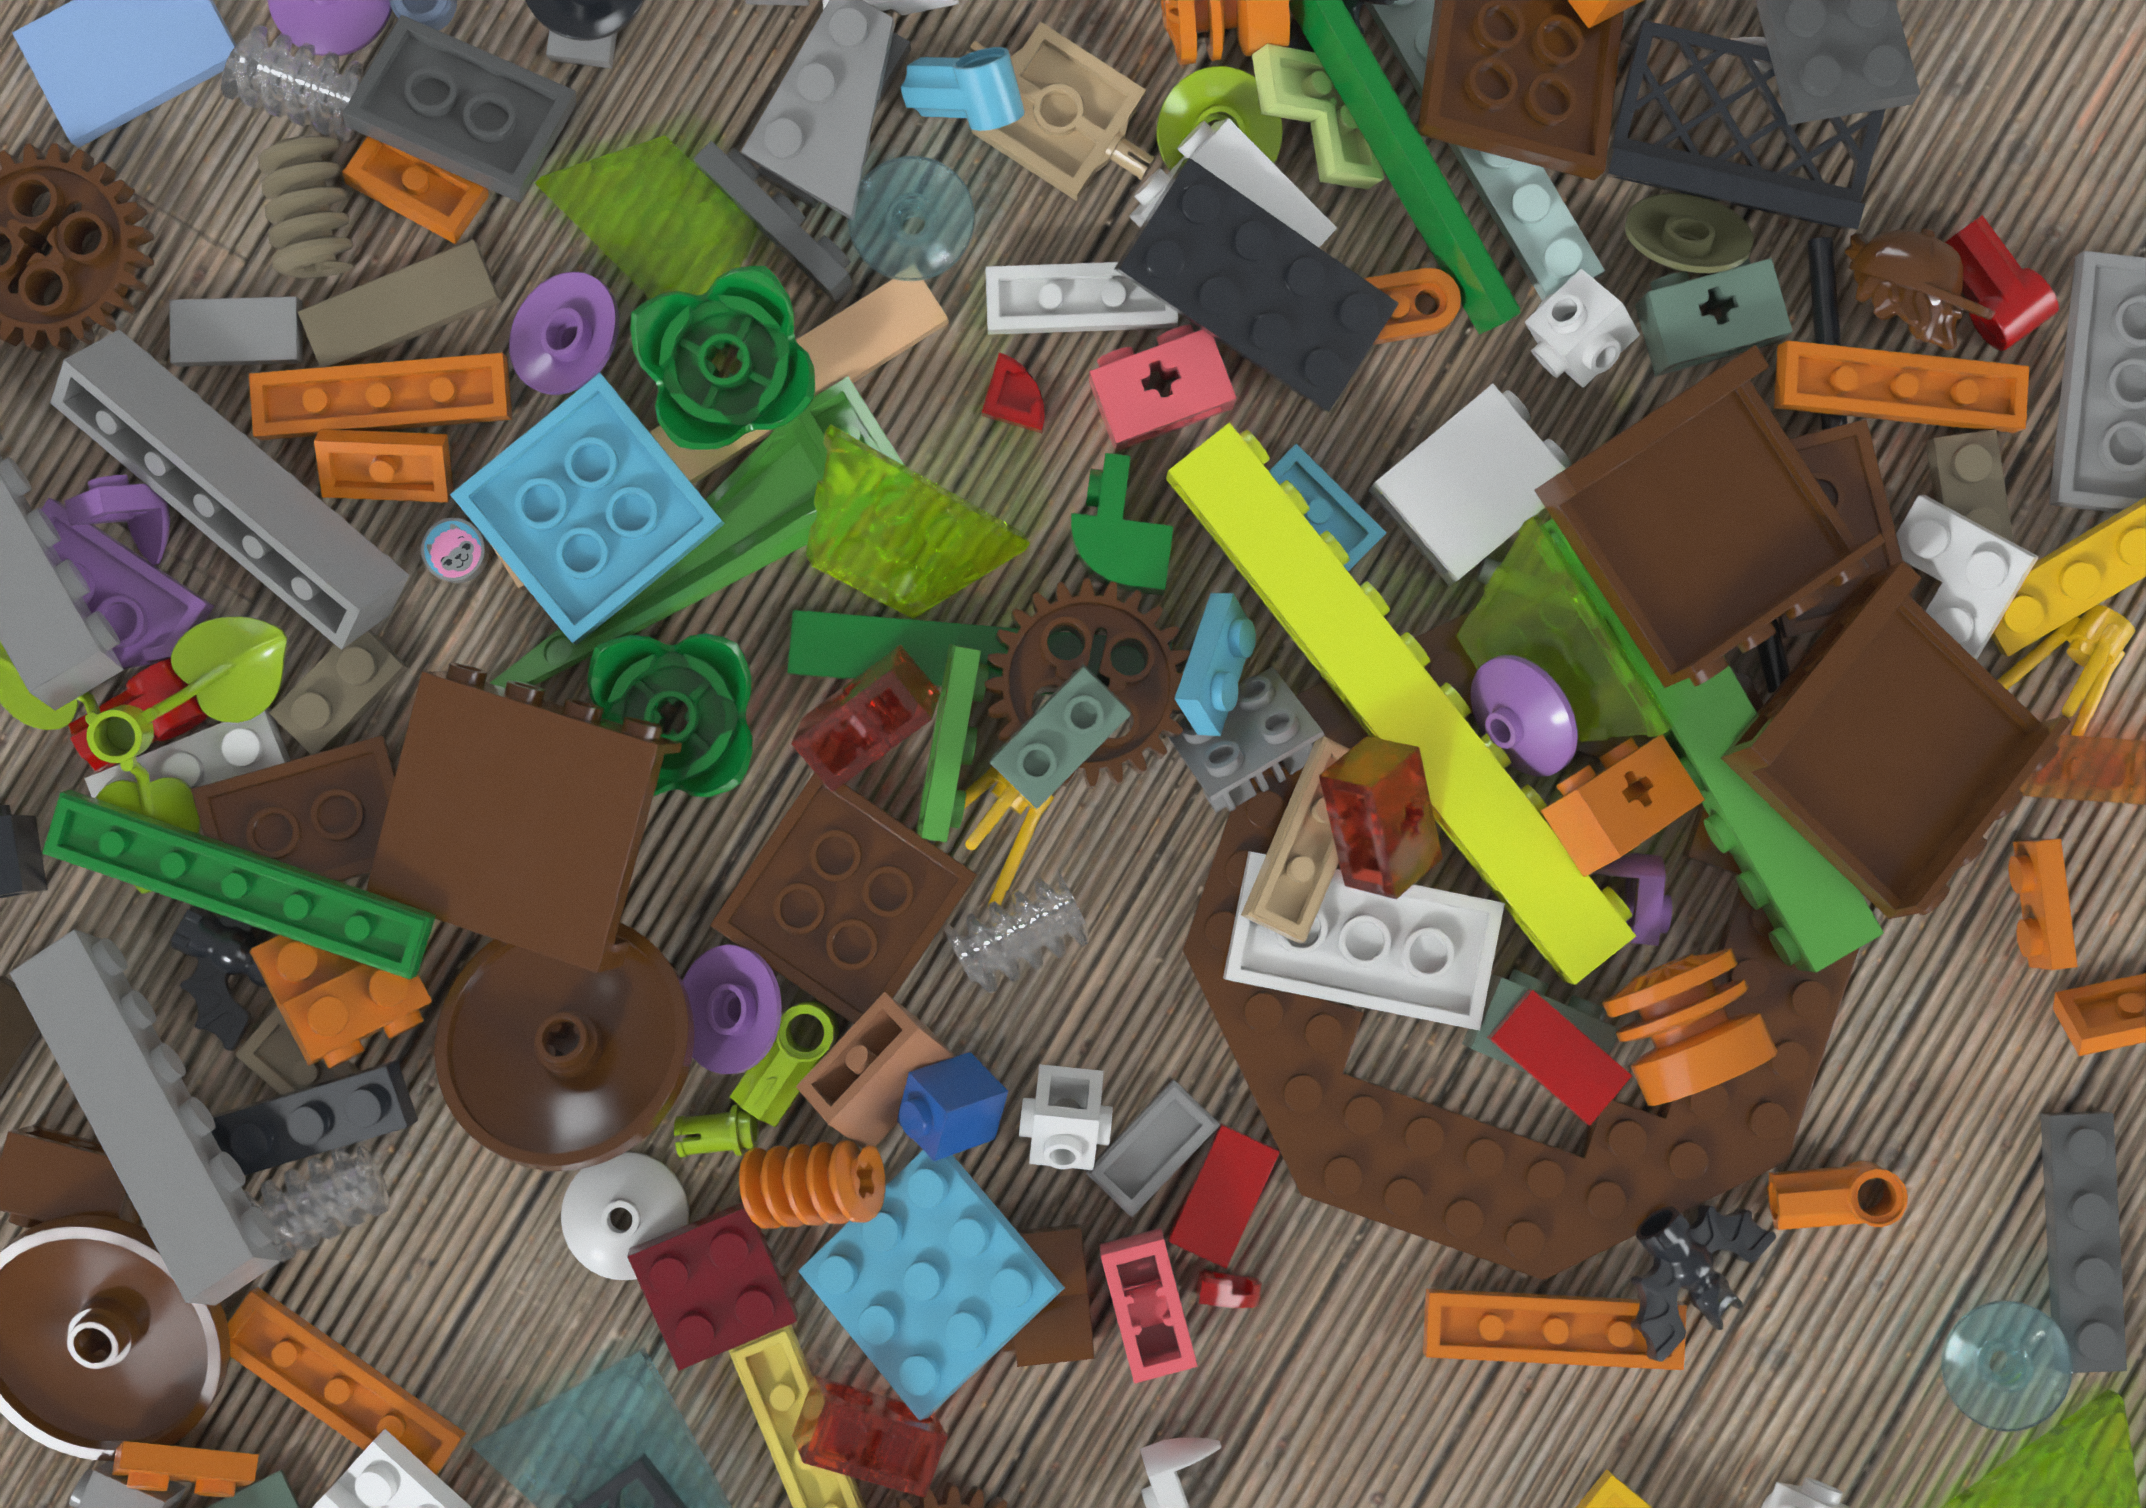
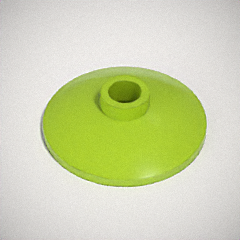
(1215, 96)

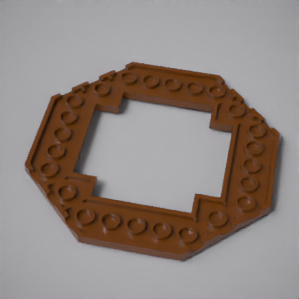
(1460, 1175)

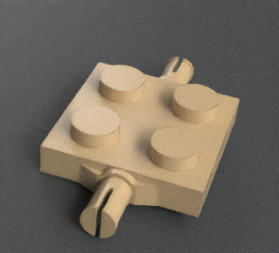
(1072, 114)

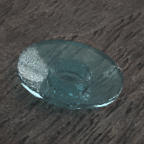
(905, 190)
(2035, 1372)

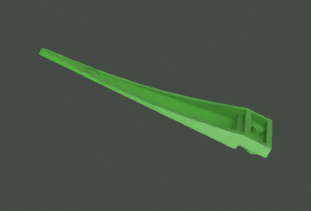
(765, 516)

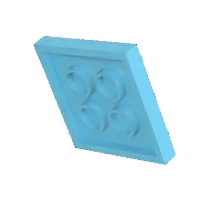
(587, 509)
(931, 1282)

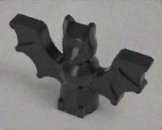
(221, 951)
(1686, 1262)

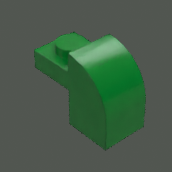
(1115, 548)

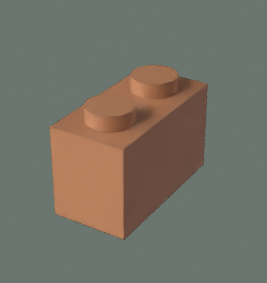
(866, 1071)

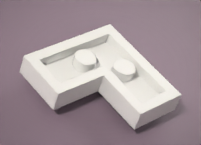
(1975, 567)

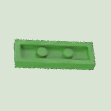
(951, 743)

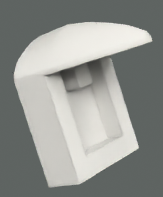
(1162, 1463)

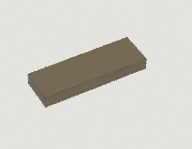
(399, 306)

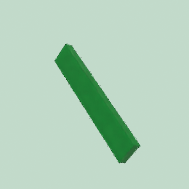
(1406, 160)
(850, 644)
(239, 884)

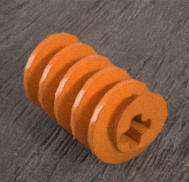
(812, 1184)

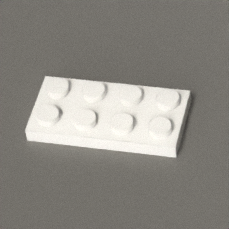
(1402, 956)

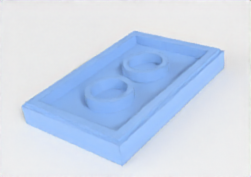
(121, 58)

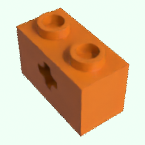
(1621, 805)

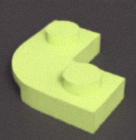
(1298, 88)

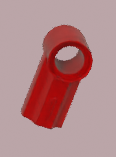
(1999, 283)
(145, 691)

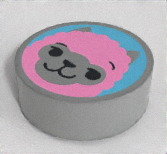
(454, 550)

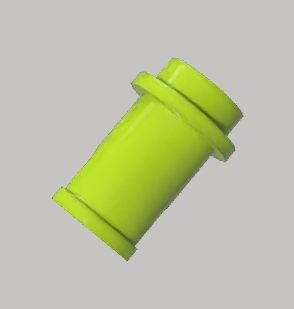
(718, 1131)

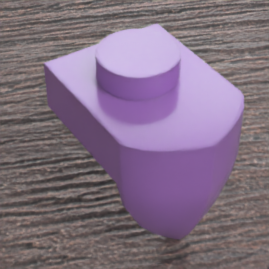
(114, 500)
(1643, 894)

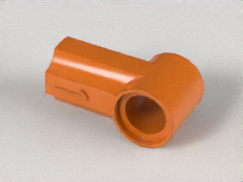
(1830, 1197)

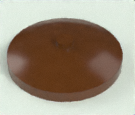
(561, 1058)
(102, 1340)

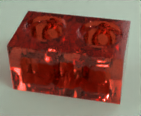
(868, 1437)

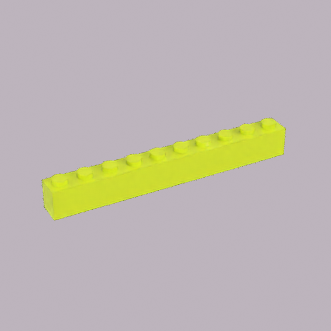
(1398, 701)

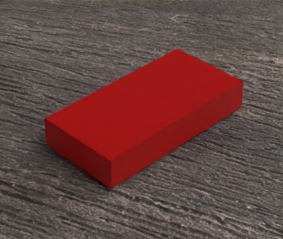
(1559, 1056)
(1223, 1195)

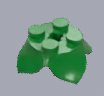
(683, 332)
(707, 673)

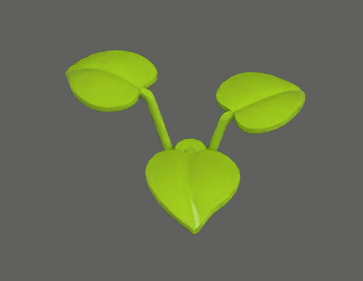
(229, 666)

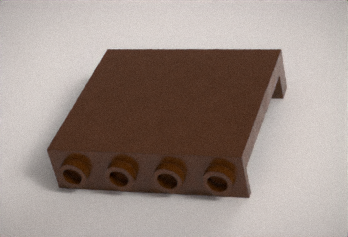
(1704, 525)
(1892, 748)
(519, 815)

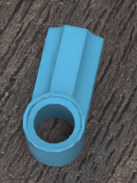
(969, 87)

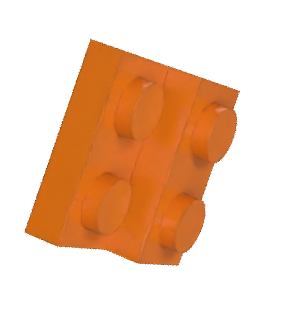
(335, 999)

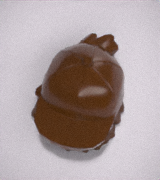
(1916, 280)

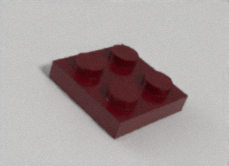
(712, 1285)

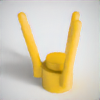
(2096, 645)
(1007, 798)

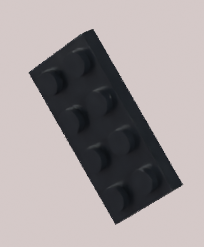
(1256, 285)

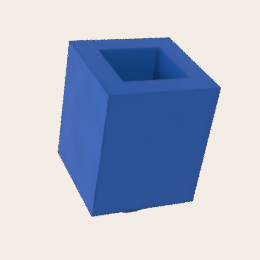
(951, 1106)

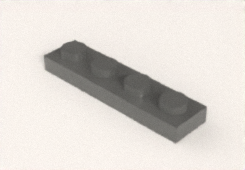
(2084, 1237)

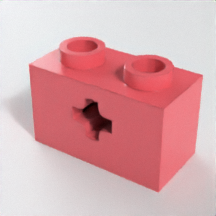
(1140, 415)
(1147, 1305)

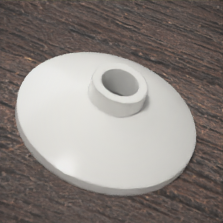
(629, 1182)

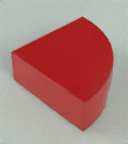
(1014, 396)
(1227, 1290)

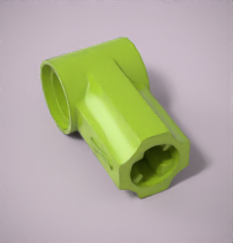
(771, 1084)

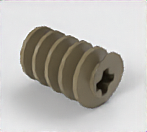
(302, 207)

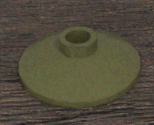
(1689, 233)

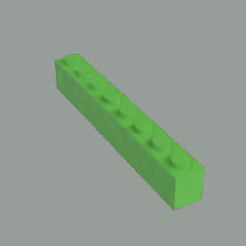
(1806, 899)

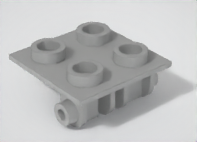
(1257, 734)

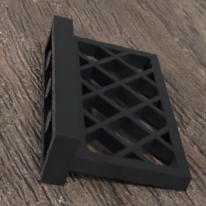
(1725, 180)

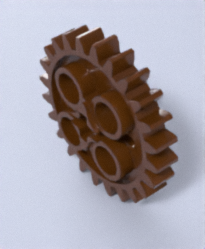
(91, 282)
(1033, 669)

